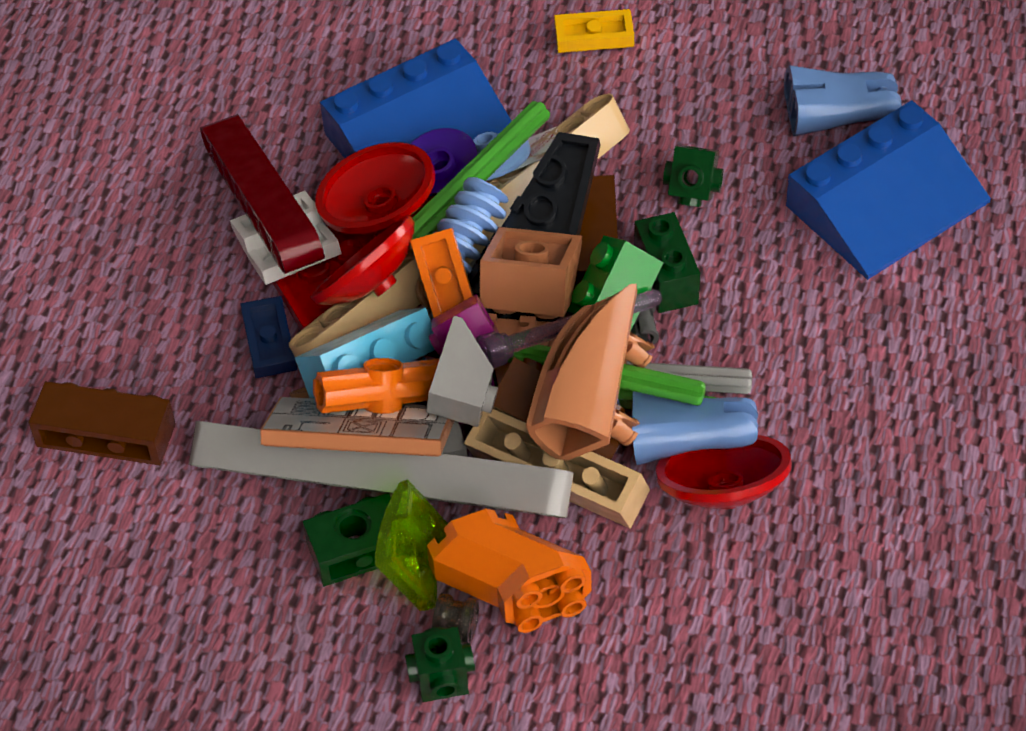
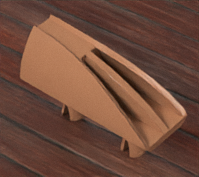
(582, 378)

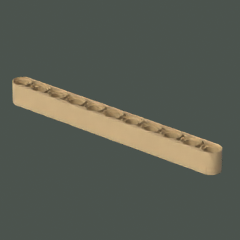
(596, 119)

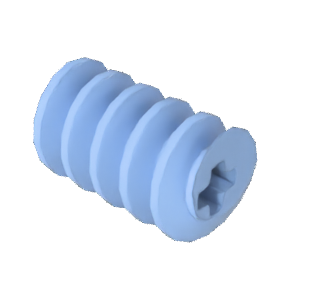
(473, 215)

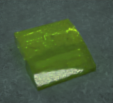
(402, 544)

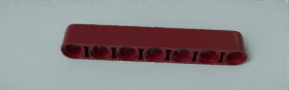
(262, 194)

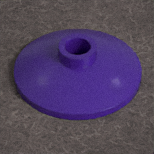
(449, 152)

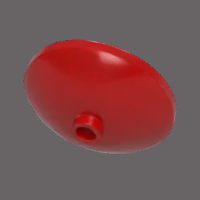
(375, 188)
(369, 267)
(725, 475)

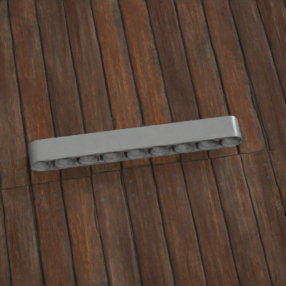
(439, 478)

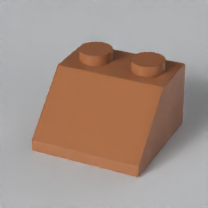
(529, 272)

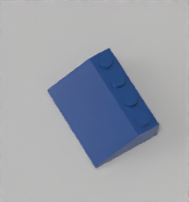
(413, 98)
(886, 190)

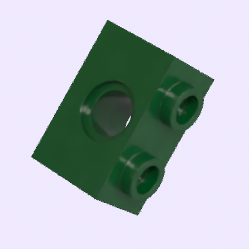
(679, 274)
(329, 542)

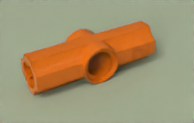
(377, 386)

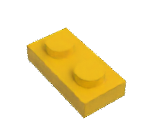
(594, 30)

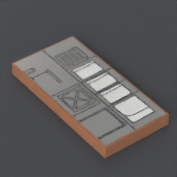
(409, 431)

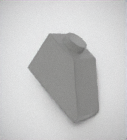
(462, 378)

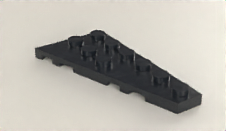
(552, 200)

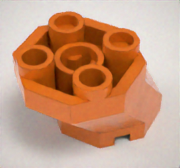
(510, 569)

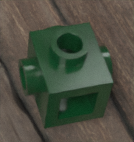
(704, 163)
(440, 663)

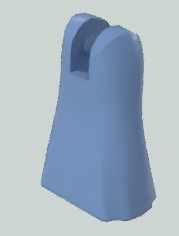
(832, 99)
(680, 427)

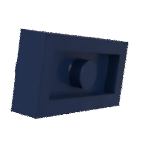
(268, 336)

